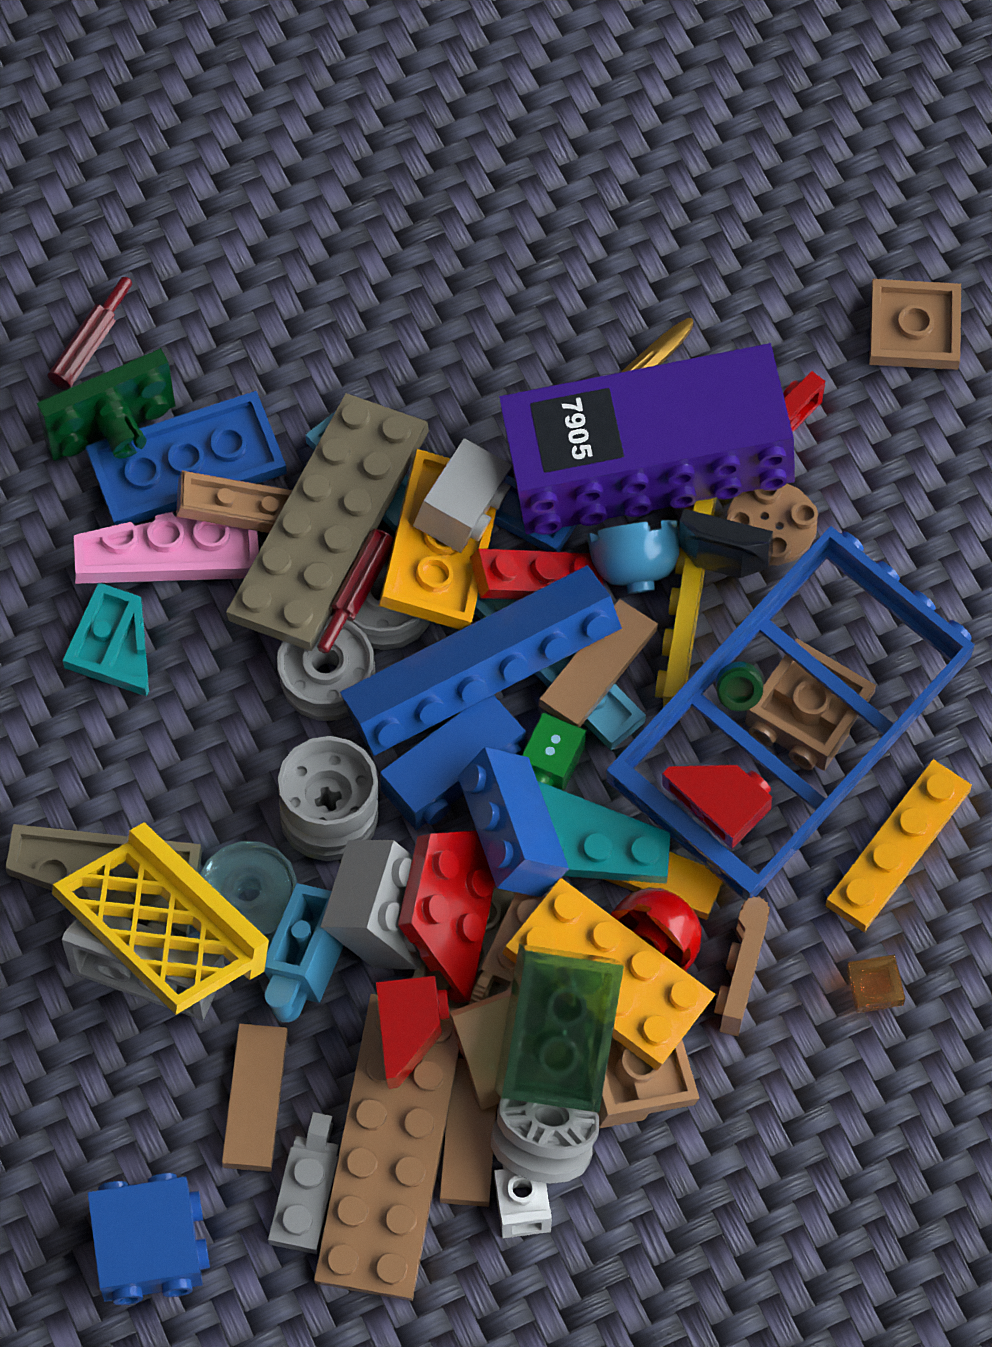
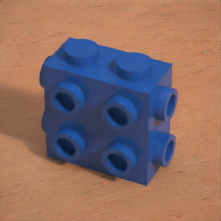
(147, 1238)

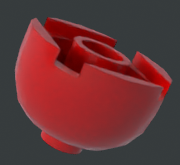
(662, 922)

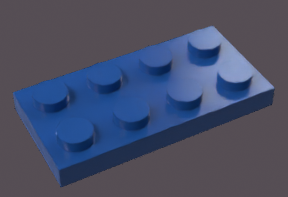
(217, 441)

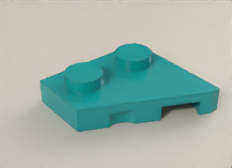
(111, 641)

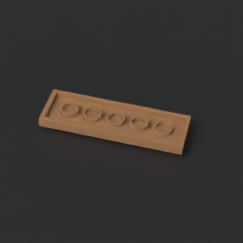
(387, 1168)

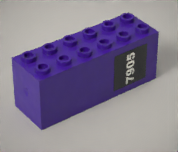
(649, 439)

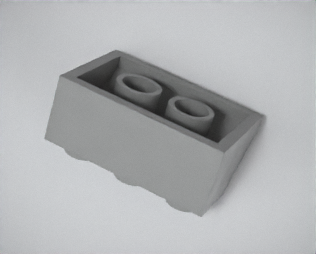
(94, 961)

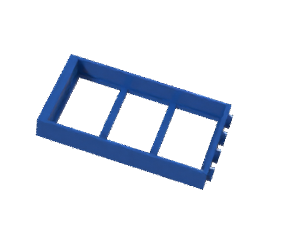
(882, 584)

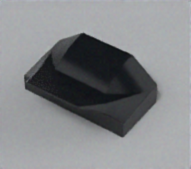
(724, 544)

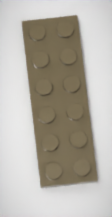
(327, 521)

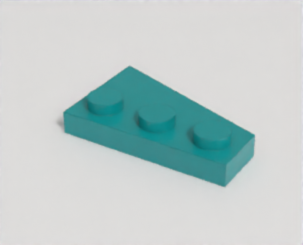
(605, 842)

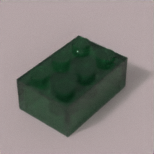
(559, 1028)

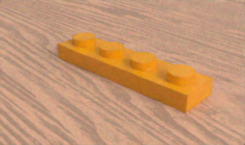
(898, 845)

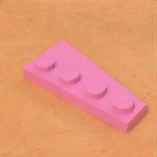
(164, 551)

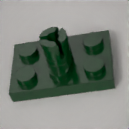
(108, 408)

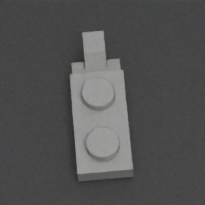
(306, 1189)

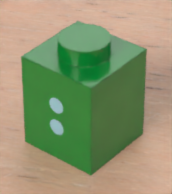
(555, 750)

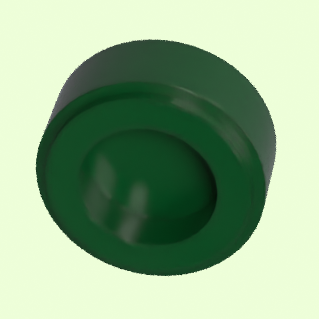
(739, 686)

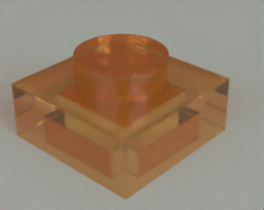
(875, 983)

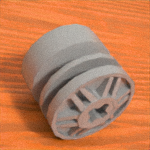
(325, 775)

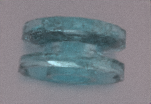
(253, 867)

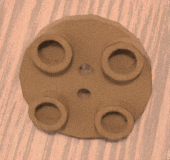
(784, 508)

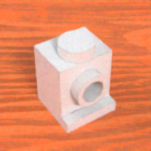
(517, 1214)

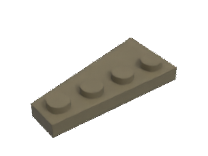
(51, 854)

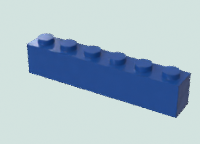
(481, 660)

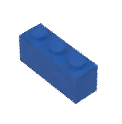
(426, 777)
(513, 822)

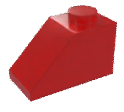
(721, 797)
(409, 1023)

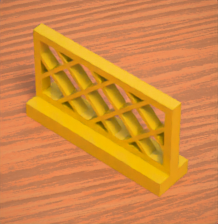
(190, 903)

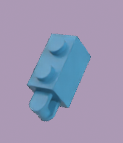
(300, 954)

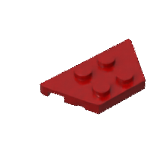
(448, 906)

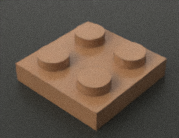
(915, 324)

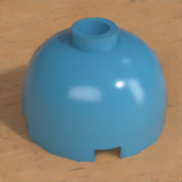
(635, 554)

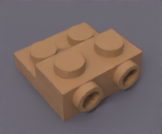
(804, 713)
(636, 1089)

